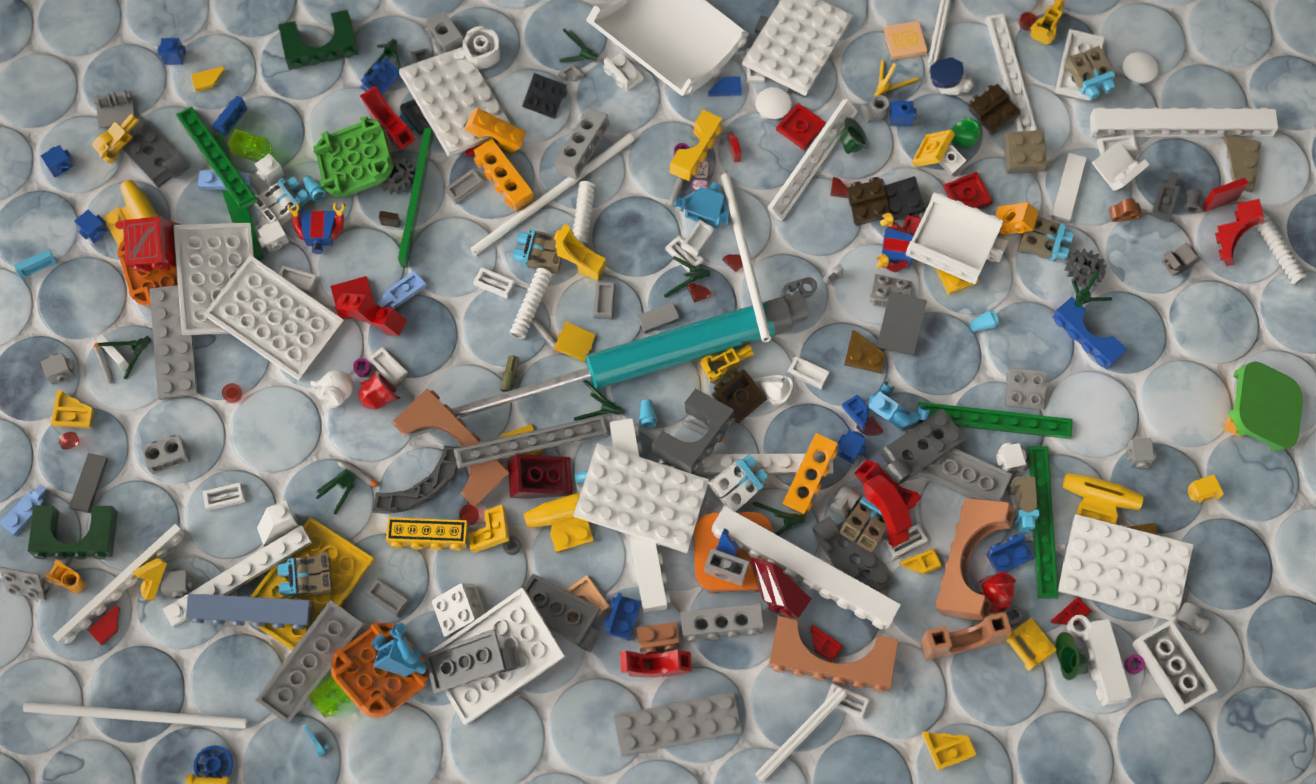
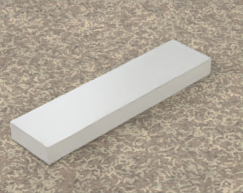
(1068, 187)

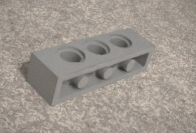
(582, 143)
(751, 613)

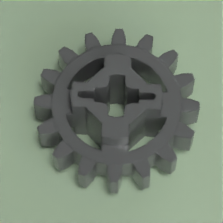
(399, 178)
(1085, 267)

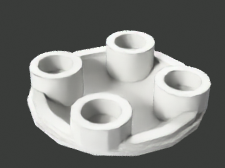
(1140, 68)
(773, 103)

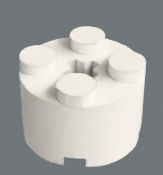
(481, 47)

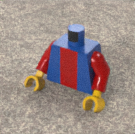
(318, 227)
(894, 246)

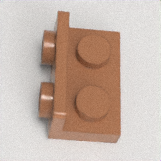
(658, 637)

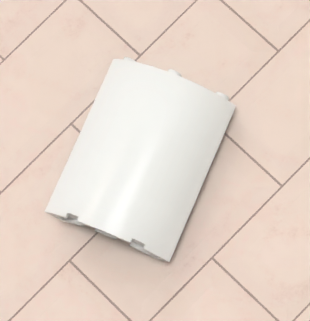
(674, 39)

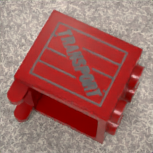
(148, 243)

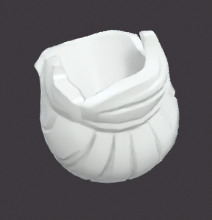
(333, 386)

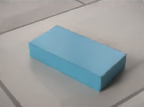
(35, 263)

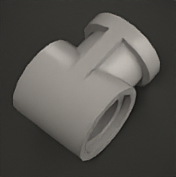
(870, 111)
(845, 500)
(1191, 618)

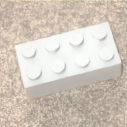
(1174, 667)

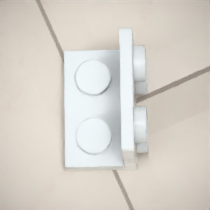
(1118, 166)
(458, 608)

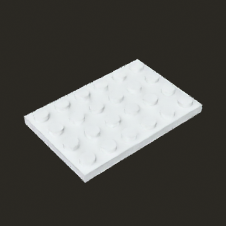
(797, 42)
(447, 94)
(205, 264)
(274, 317)
(641, 498)
(1125, 568)
(516, 625)

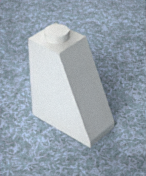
(277, 522)

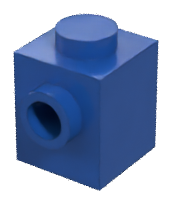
(171, 51)
(902, 113)
(57, 160)
(91, 226)
(851, 446)

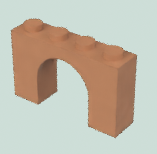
(941, 643)

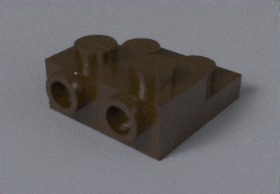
(993, 109)
(868, 200)
(739, 394)

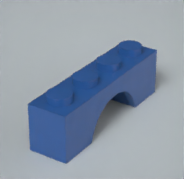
(1104, 350)

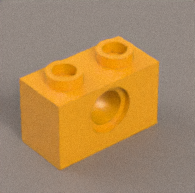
(1017, 218)

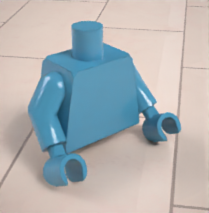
(705, 205)
(892, 411)
(397, 654)

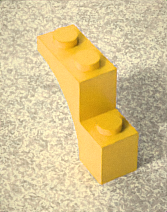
(573, 250)

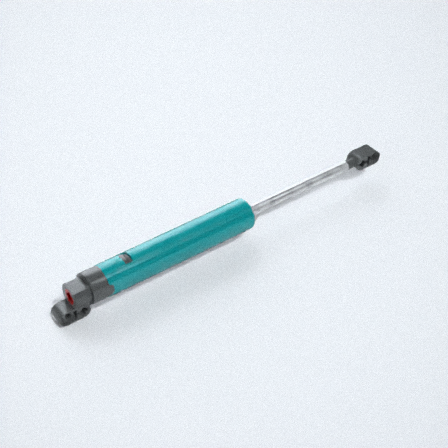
(666, 348)

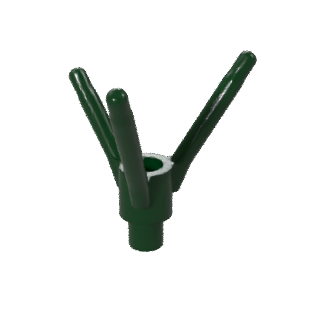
(389, 50)
(585, 53)
(695, 273)
(1084, 295)
(137, 347)
(607, 406)
(788, 519)

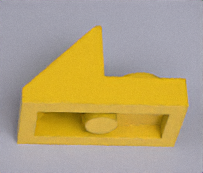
(153, 574)

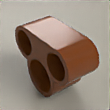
(1125, 211)

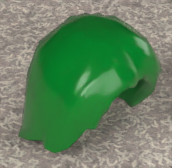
(966, 132)

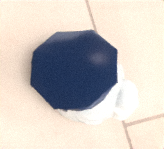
(950, 76)

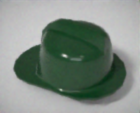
(853, 137)
(1070, 657)

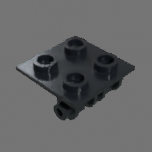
(544, 95)

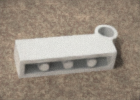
(1104, 659)

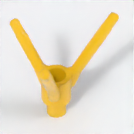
(884, 86)

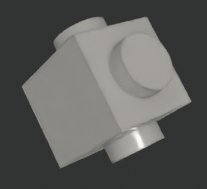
(57, 368)
(1140, 453)
(176, 583)

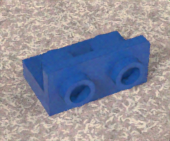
(382, 76)
(230, 116)
(1009, 554)
(622, 617)

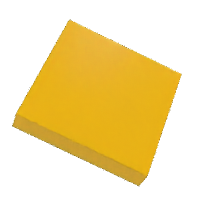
(933, 148)

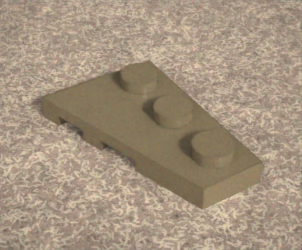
(1243, 159)

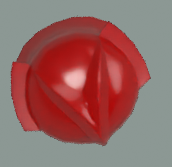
(376, 392)
(999, 590)

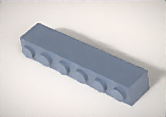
(249, 609)

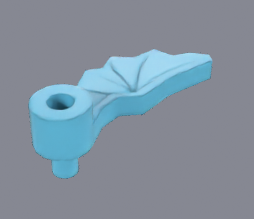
(320, 750)

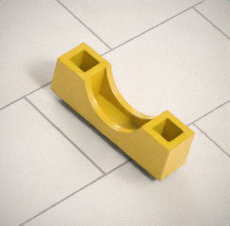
(687, 161)

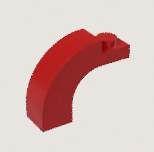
(871, 469)
(892, 507)
(656, 665)

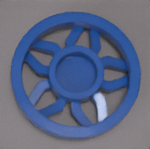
(213, 764)

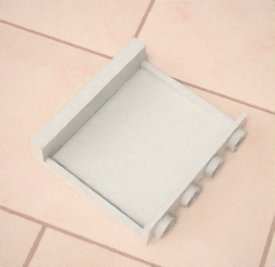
(954, 238)

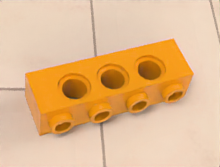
(491, 152)
(818, 444)

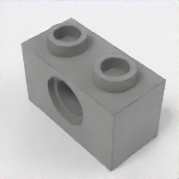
(442, 24)
(726, 567)

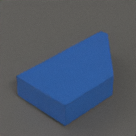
(726, 87)
(857, 410)
(726, 544)

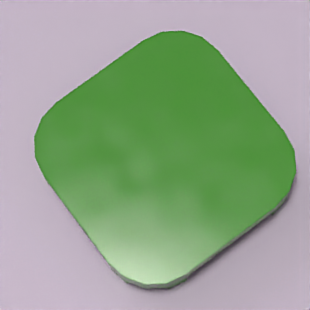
(353, 158)
(1267, 406)

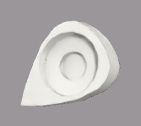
(775, 388)

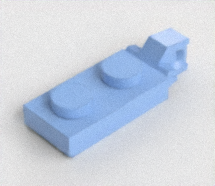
(209, 180)
(402, 291)
(21, 514)

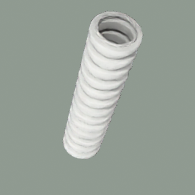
(583, 211)
(1281, 251)
(530, 303)

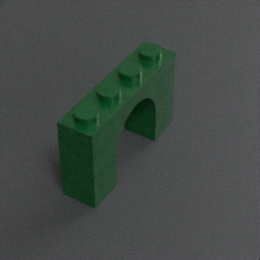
(340, 46)
(96, 543)

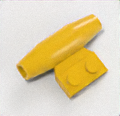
(137, 207)
(1101, 497)
(565, 529)

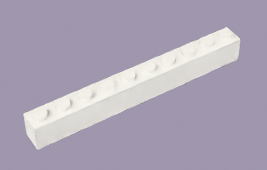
(1183, 122)
(644, 552)
(807, 569)

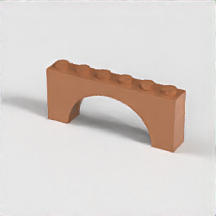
(429, 412)
(976, 522)
(871, 671)

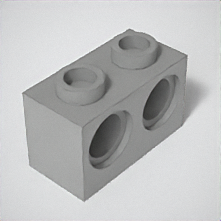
(165, 459)

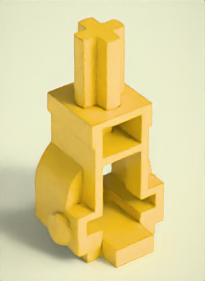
(1051, 18)
(113, 140)
(730, 358)

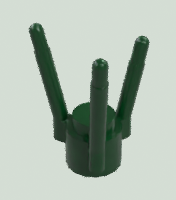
(343, 480)

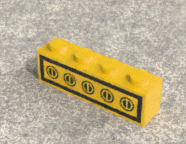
(427, 533)

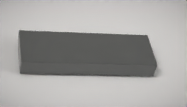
(88, 483)

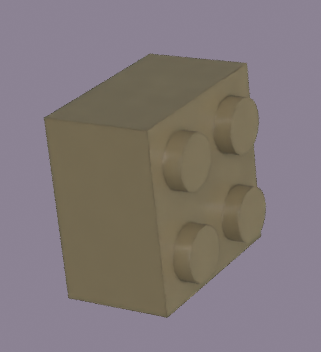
(1025, 151)

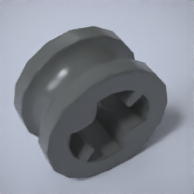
(517, 544)
(1018, 612)

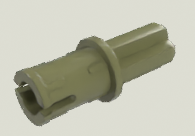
(509, 373)

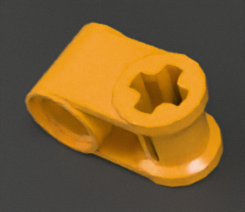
(64, 575)

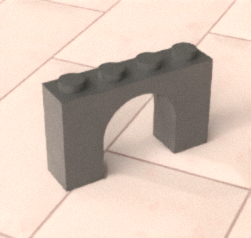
(690, 455)

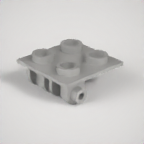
(113, 108)
(884, 285)
(1026, 388)
(23, 583)

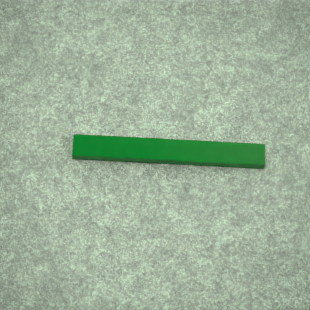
(216, 158)
(415, 197)
(236, 214)
(1003, 420)
(1044, 528)

